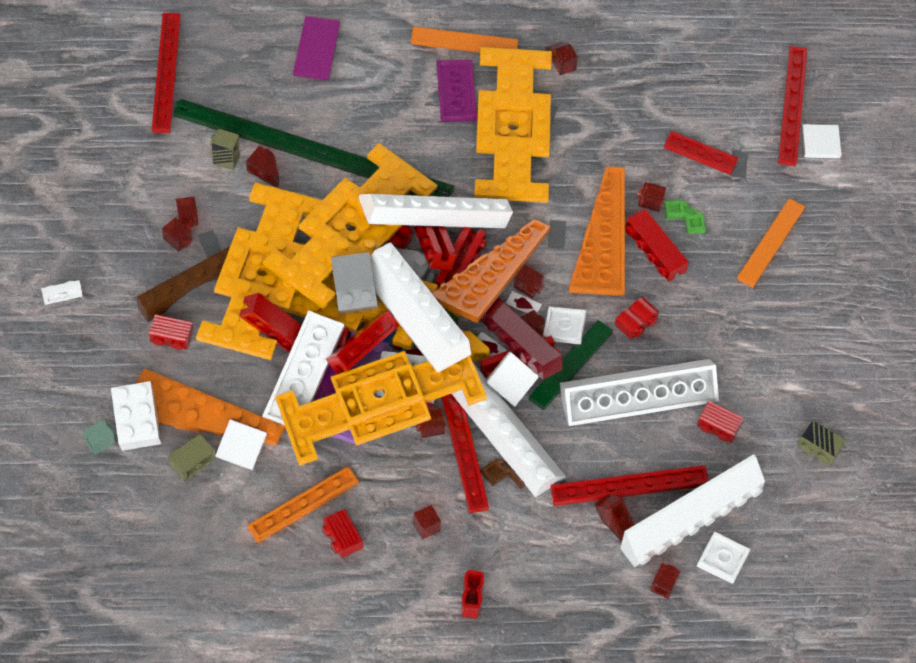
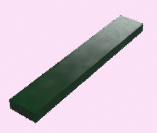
(571, 364)

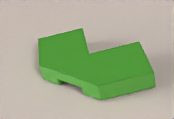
(680, 210)

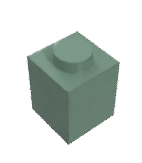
(99, 436)

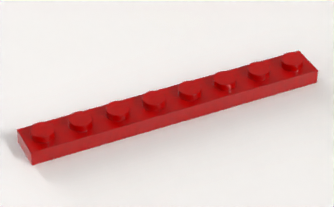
(166, 73)
(792, 106)
(465, 455)
(629, 485)

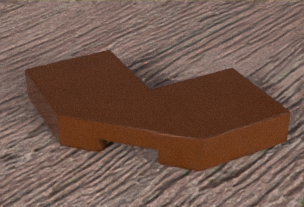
(498, 470)

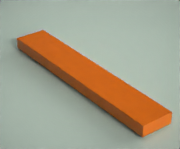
(459, 40)
(771, 243)
(302, 504)

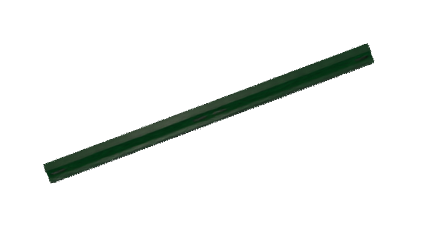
(286, 142)

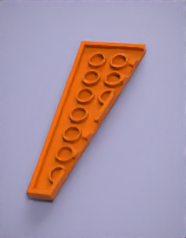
(602, 254)
(485, 278)
(199, 412)

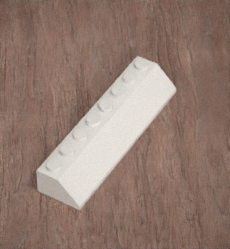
(435, 211)
(417, 309)
(639, 392)
(512, 440)
(693, 511)

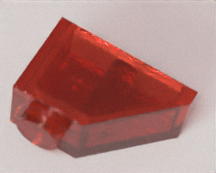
(563, 57)
(263, 165)
(614, 515)

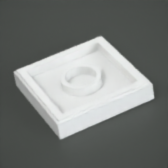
(821, 141)
(565, 324)
(511, 379)
(241, 445)
(723, 557)

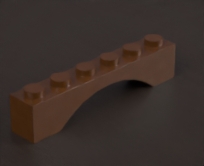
(164, 295)

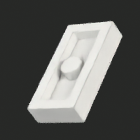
(61, 292)

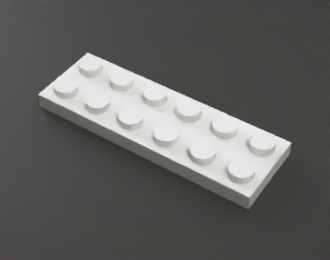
(306, 362)

